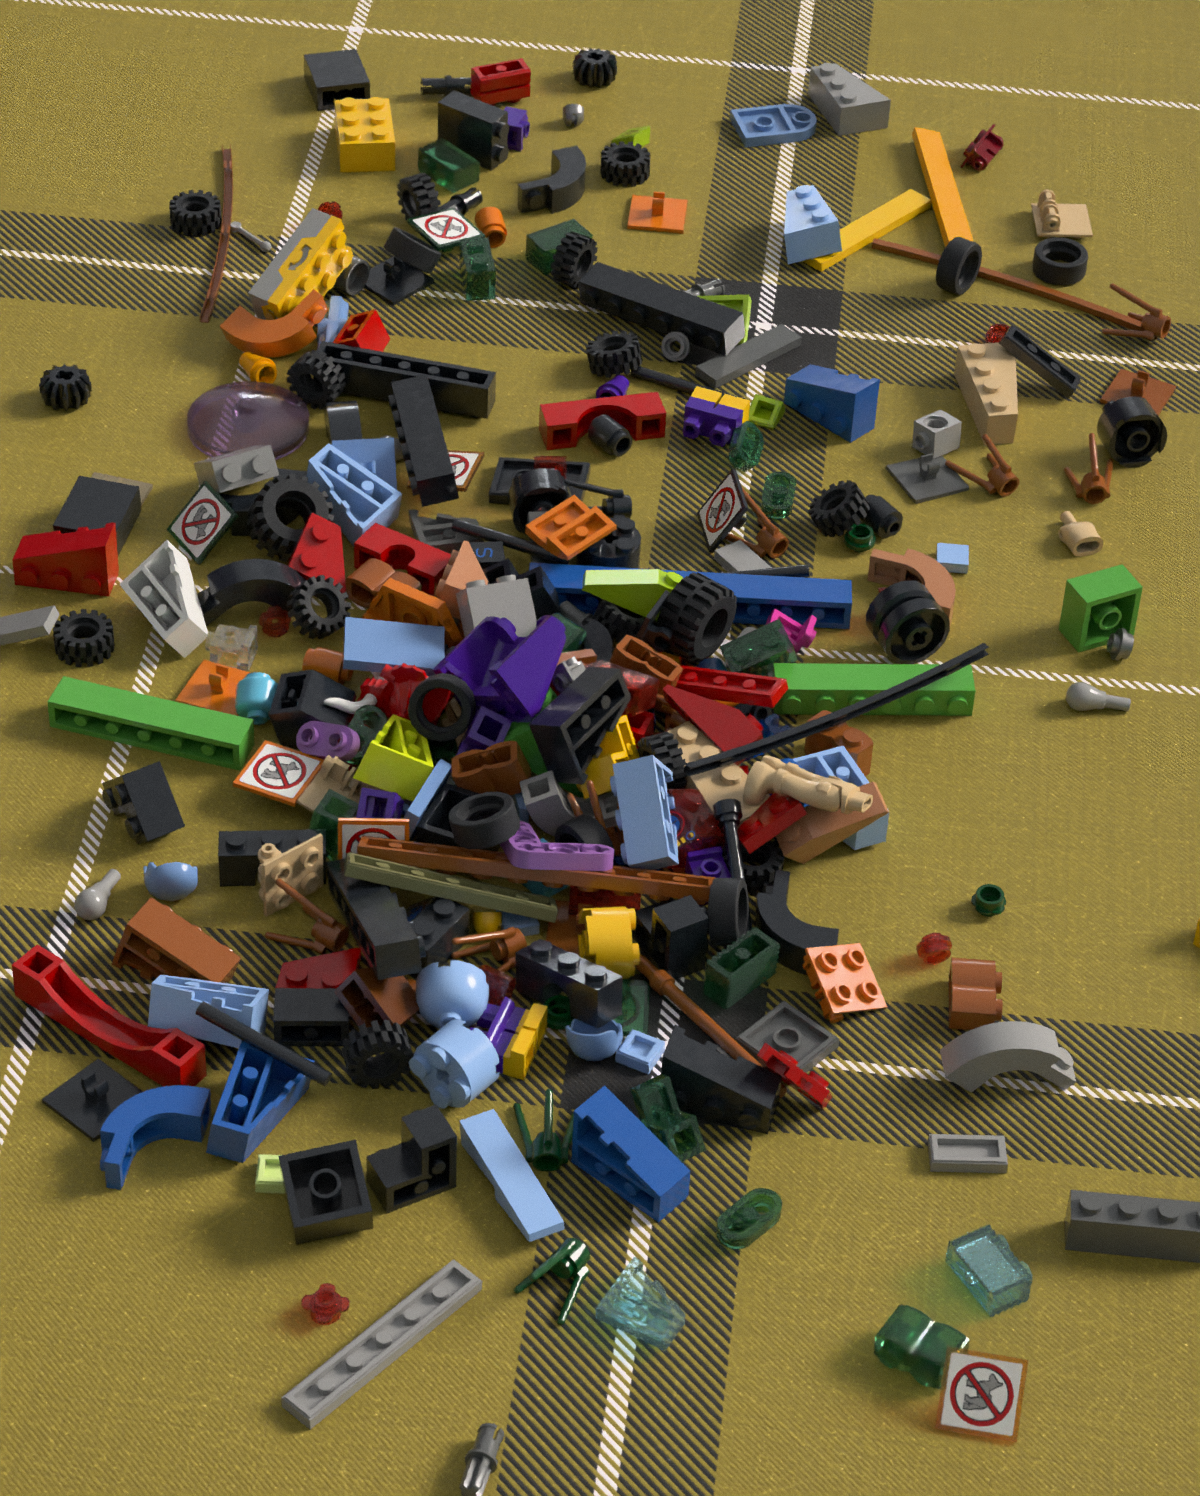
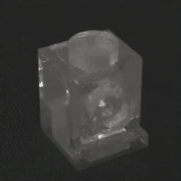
(233, 646)

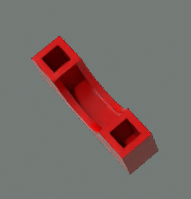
(566, 422)

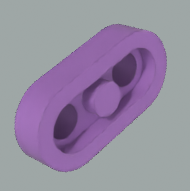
(325, 740)

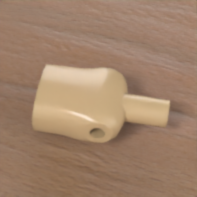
(1079, 536)

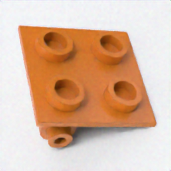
(842, 980)

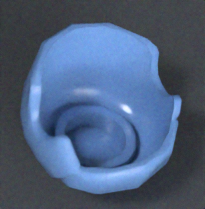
(170, 880)
(594, 1043)

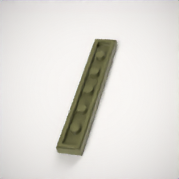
(450, 887)

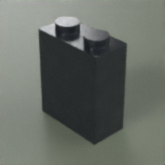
(335, 77)
(474, 128)
(100, 502)

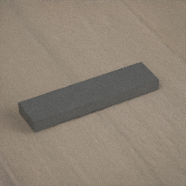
(748, 356)

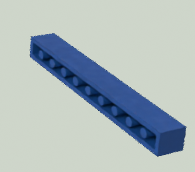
(756, 594)

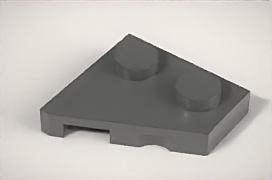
(439, 531)

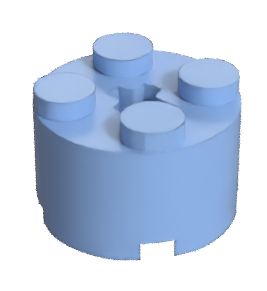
(455, 1064)

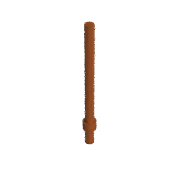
(665, 985)

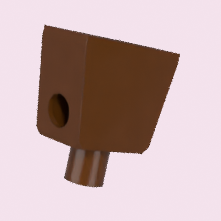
(376, 999)

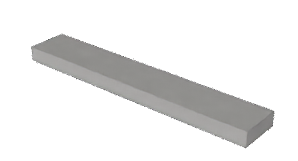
(381, 1344)

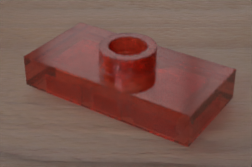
(601, 899)

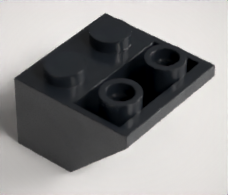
(301, 700)

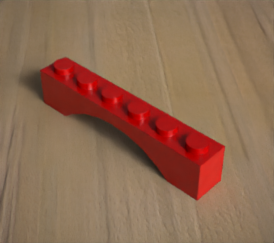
(55, 990)

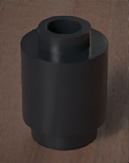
(609, 435)
(882, 517)

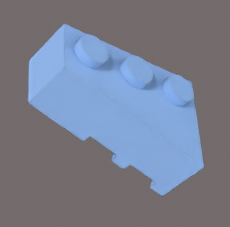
(809, 226)
(840, 764)

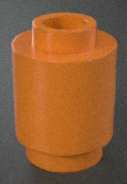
(491, 223)
(327, 663)

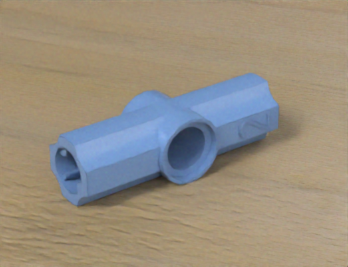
(333, 320)

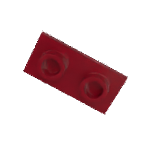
(983, 149)

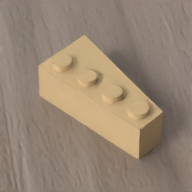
(989, 388)
(715, 784)

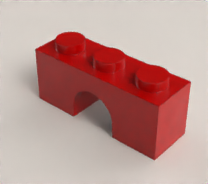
(404, 553)

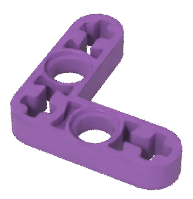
(528, 852)

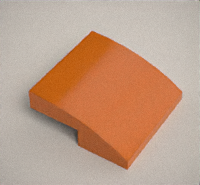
(569, 528)

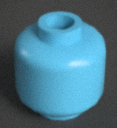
(255, 697)

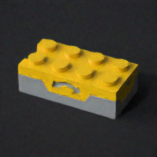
(306, 262)

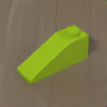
(630, 588)

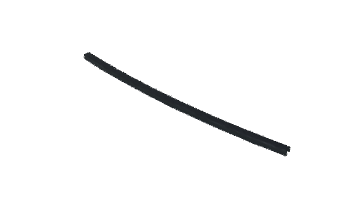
(837, 717)

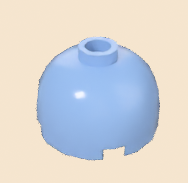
(452, 993)

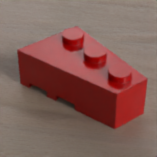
(69, 561)

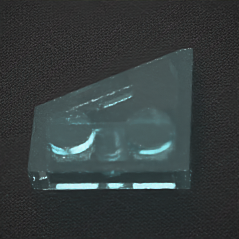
(641, 1308)

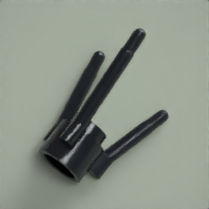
(614, 506)

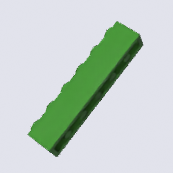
(836, 686)
(151, 723)

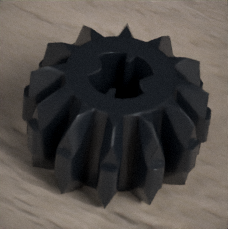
(594, 67)
(65, 387)

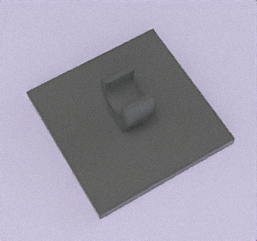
(926, 478)

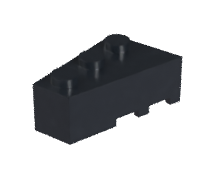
(578, 720)
(719, 1086)

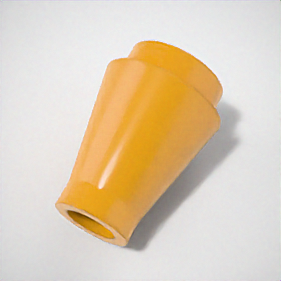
(258, 367)

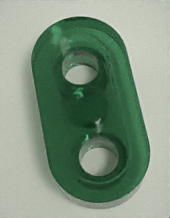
(746, 446)
(778, 495)
(375, 719)
(743, 1224)

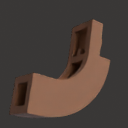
(892, 568)

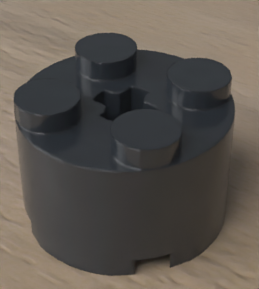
(1131, 431)
(535, 492)
(616, 549)

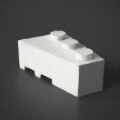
(168, 598)

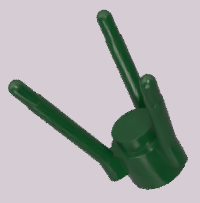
(547, 1150)
(565, 1262)

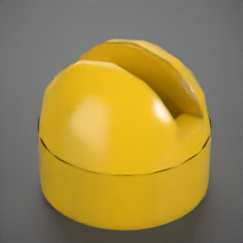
(487, 921)

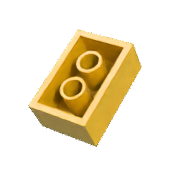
(364, 135)

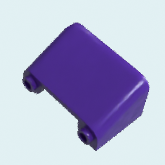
(507, 670)

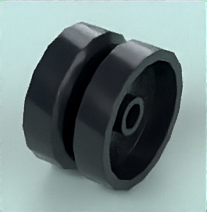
(907, 622)

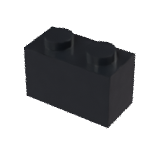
(309, 1017)

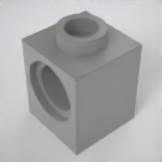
(937, 434)

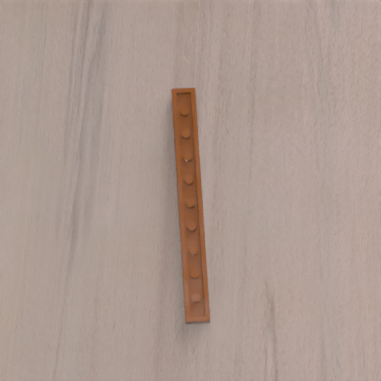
(486, 864)

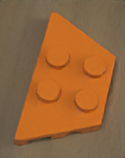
(408, 605)

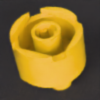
(609, 939)

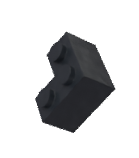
(542, 590)
(146, 802)
(673, 935)
(419, 1165)

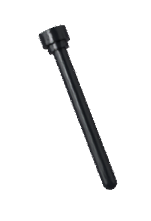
(728, 814)

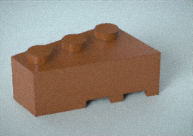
(167, 944)

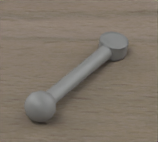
(264, 245)

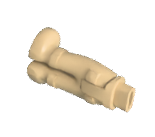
(818, 791)

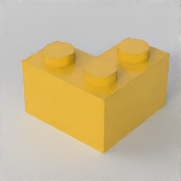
(617, 748)

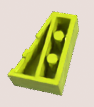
(397, 759)

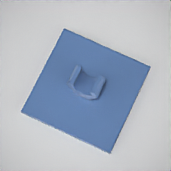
(373, 454)

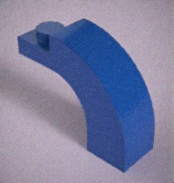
(148, 1117)

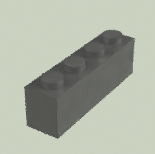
(1133, 1226)

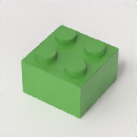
(1099, 606)

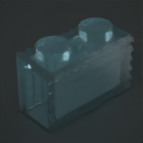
(989, 1270)

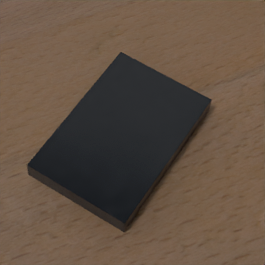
(508, 468)

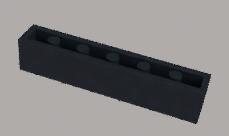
(661, 308)
(452, 386)
(422, 441)
(376, 923)

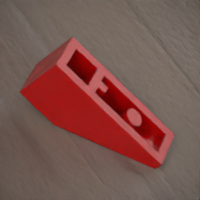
(718, 722)

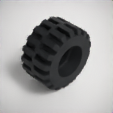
(289, 493)
(698, 615)

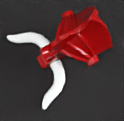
(392, 692)

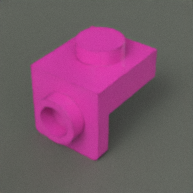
(798, 634)

